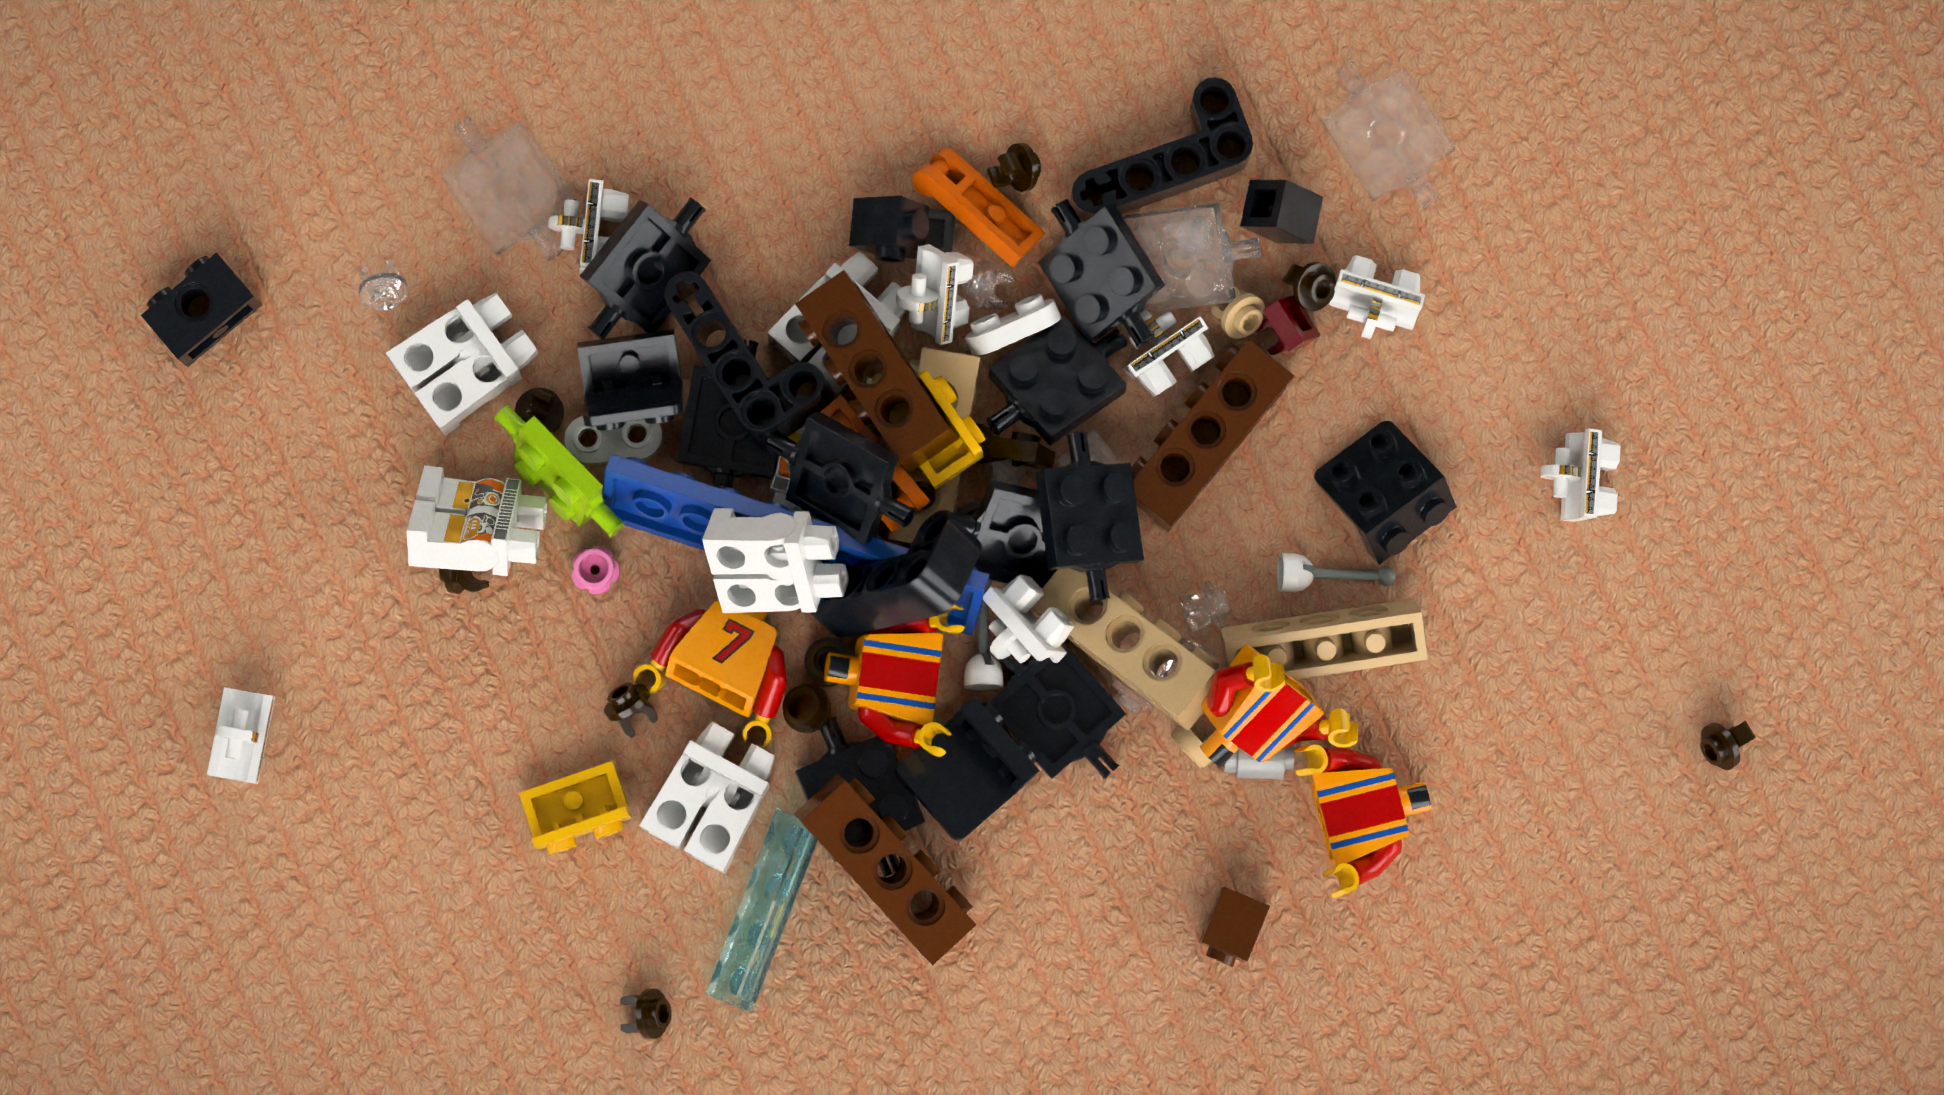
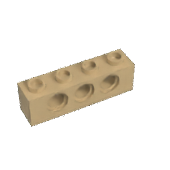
(961, 374)
(1335, 639)
(1177, 695)

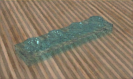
(763, 912)

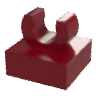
(1291, 325)

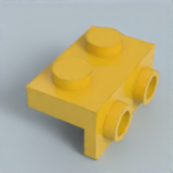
(960, 453)
(576, 807)

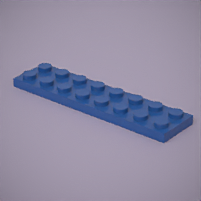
(681, 508)

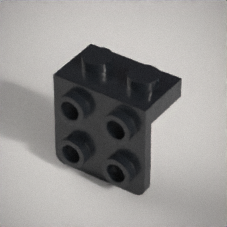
(631, 379)
(1386, 490)
(975, 774)

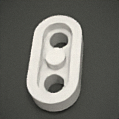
(1029, 318)
(613, 442)

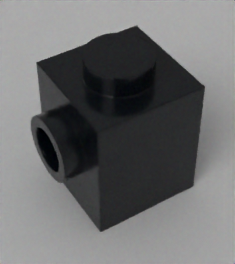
(1281, 211)
(888, 226)

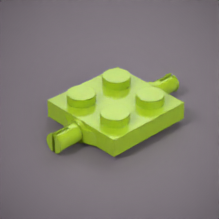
(546, 462)

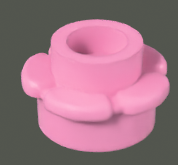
(585, 560)

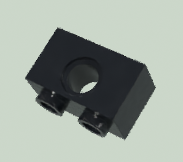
(191, 336)

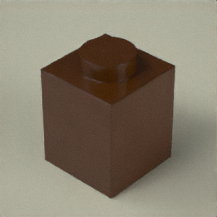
(1233, 927)

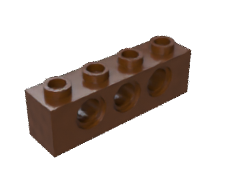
(840, 304)
(1264, 383)
(930, 931)

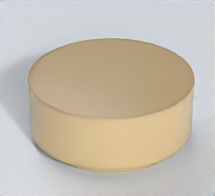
(1190, 744)

